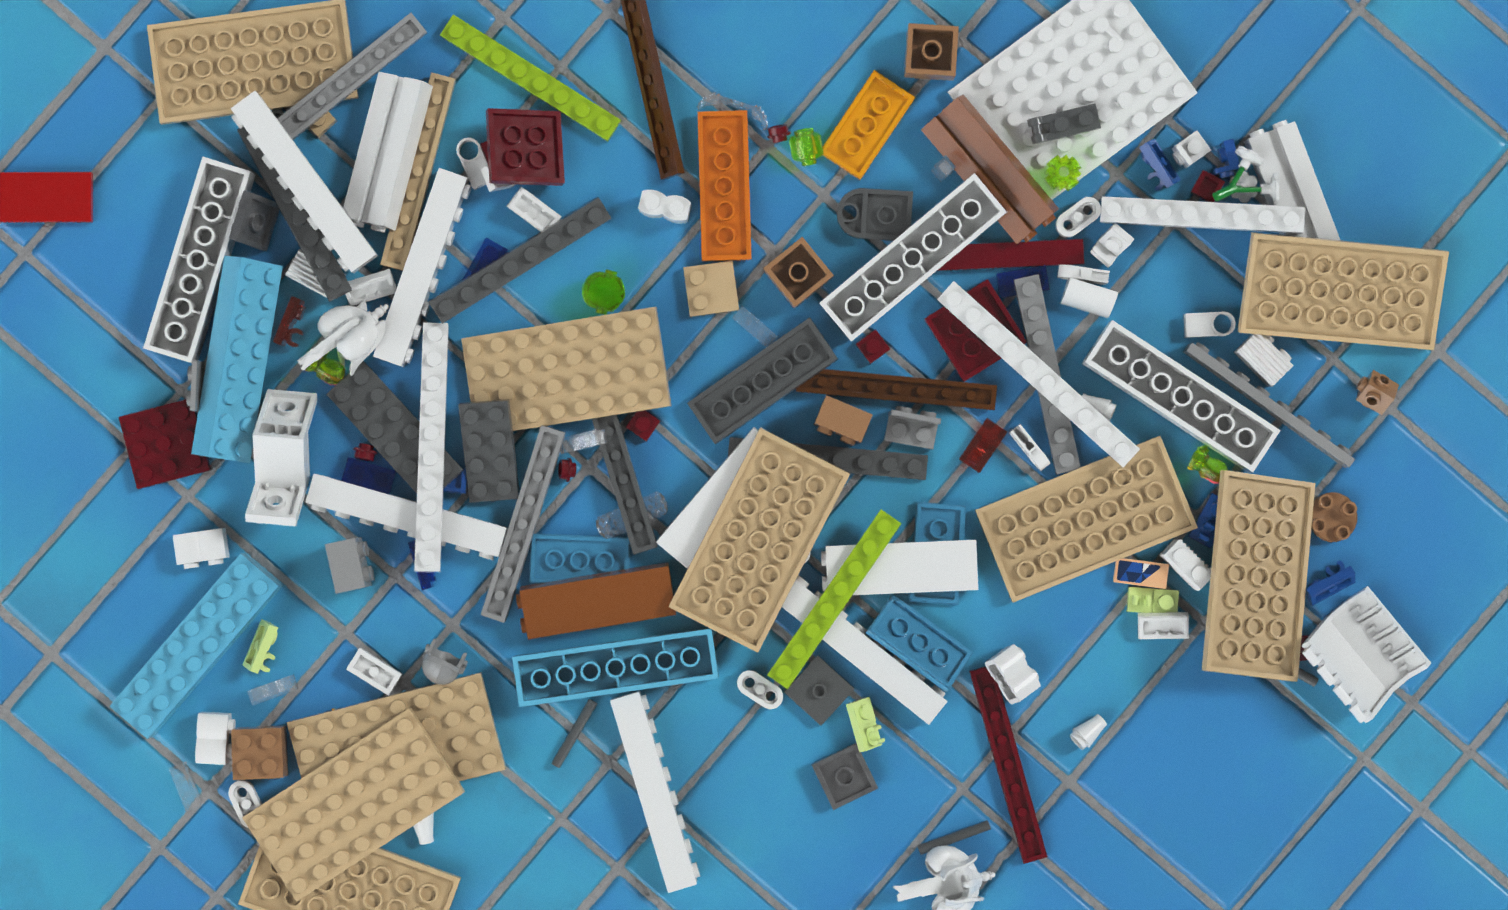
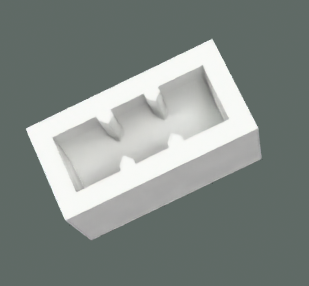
(1088, 297)

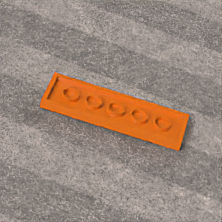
(724, 185)

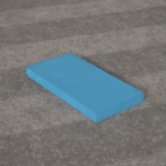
(933, 524)
(571, 556)
(919, 642)

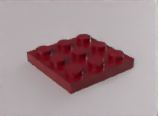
(525, 147)
(962, 346)
(162, 443)

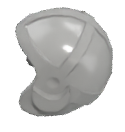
(442, 666)

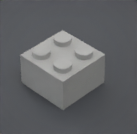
(349, 564)

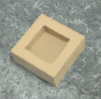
(323, 124)

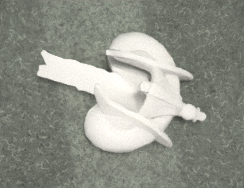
(352, 331)
(954, 881)

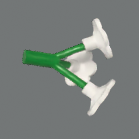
(1244, 186)

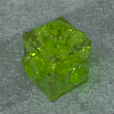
(1057, 181)

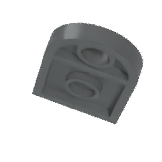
(879, 213)

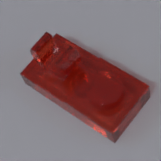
(294, 312)
(983, 445)

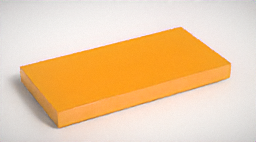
(867, 124)

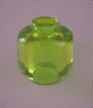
(806, 146)

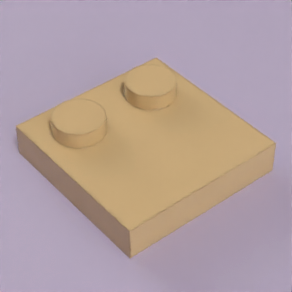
(711, 288)

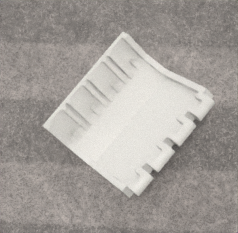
(1363, 653)

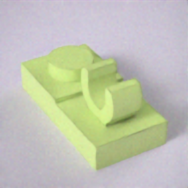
(1152, 600)
(261, 643)
(864, 724)

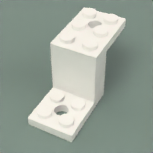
(281, 457)

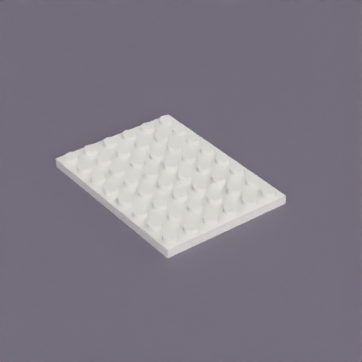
(1072, 65)

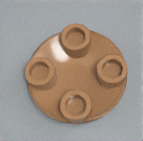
(1333, 517)

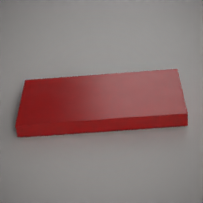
(46, 197)

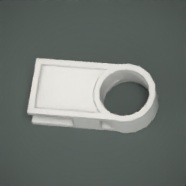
(473, 166)
(1083, 274)
(1203, 324)
(1029, 447)

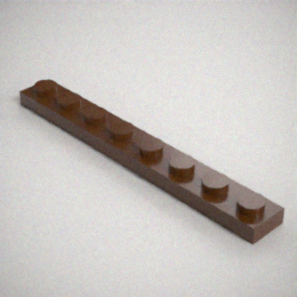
(652, 88)
(902, 389)

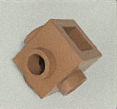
(1376, 391)

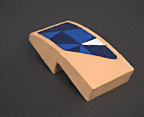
(1141, 573)

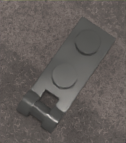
(1065, 123)

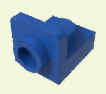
(1229, 157)

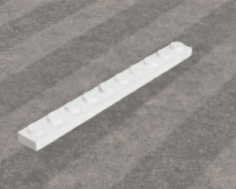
(1038, 374)
(431, 447)

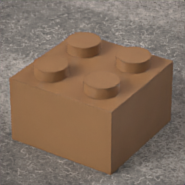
(931, 51)
(798, 272)
(842, 420)
(259, 752)

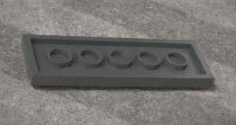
(762, 381)
(385, 423)

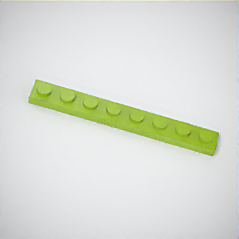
(530, 78)
(834, 599)

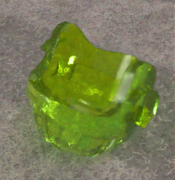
(603, 291)

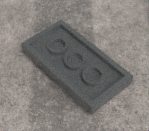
(489, 450)

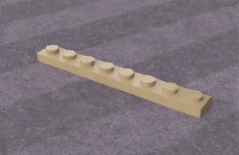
(400, 241)

